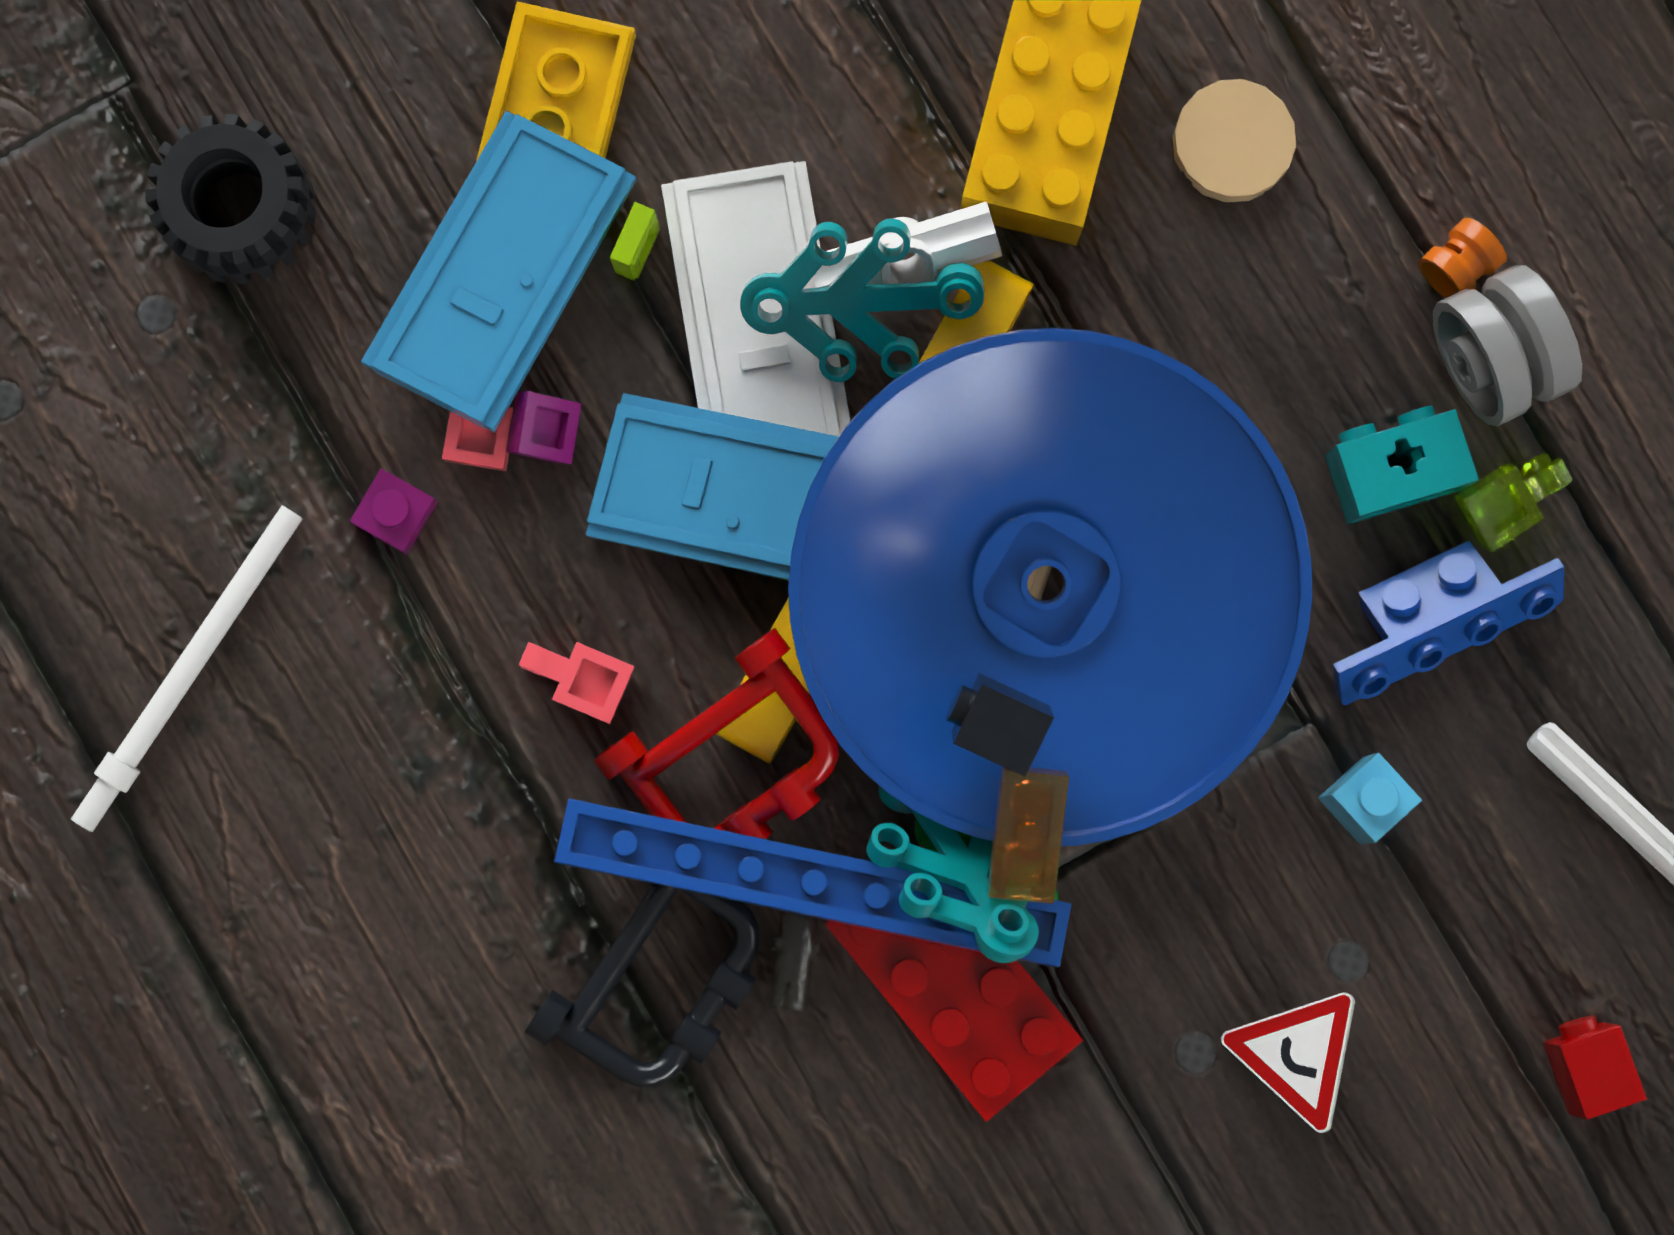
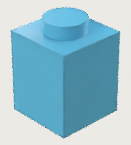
(1370, 799)

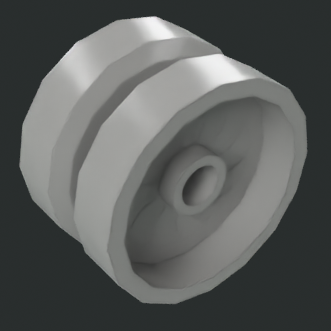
(1507, 344)

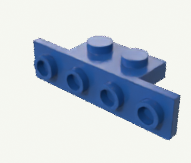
(1439, 612)

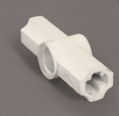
(948, 239)

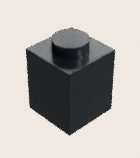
(999, 723)

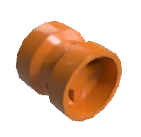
(1463, 259)

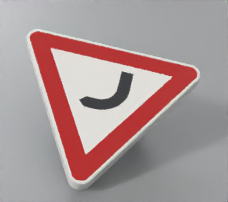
(1299, 1055)

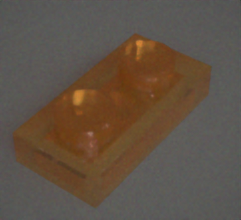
(1028, 835)

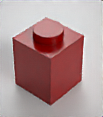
(1593, 1068)

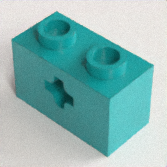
(1373, 488)

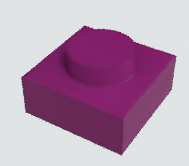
(543, 427)
(393, 511)

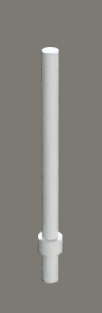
(119, 769)

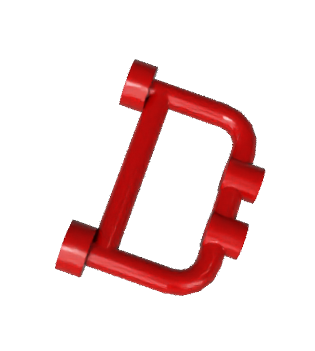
(791, 794)

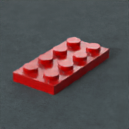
(972, 1014)

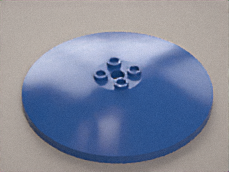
(1171, 551)

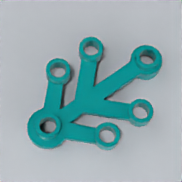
(851, 299)
(958, 867)

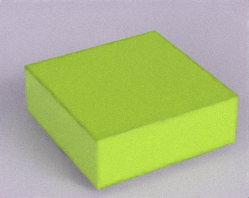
(635, 241)

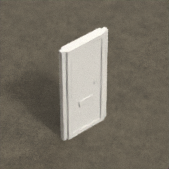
(721, 238)

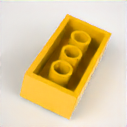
(1050, 114)

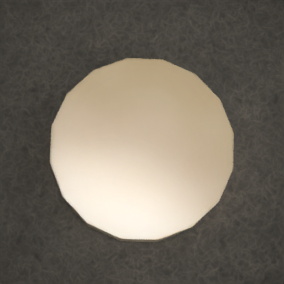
(1234, 140)

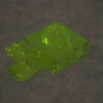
(1506, 499)

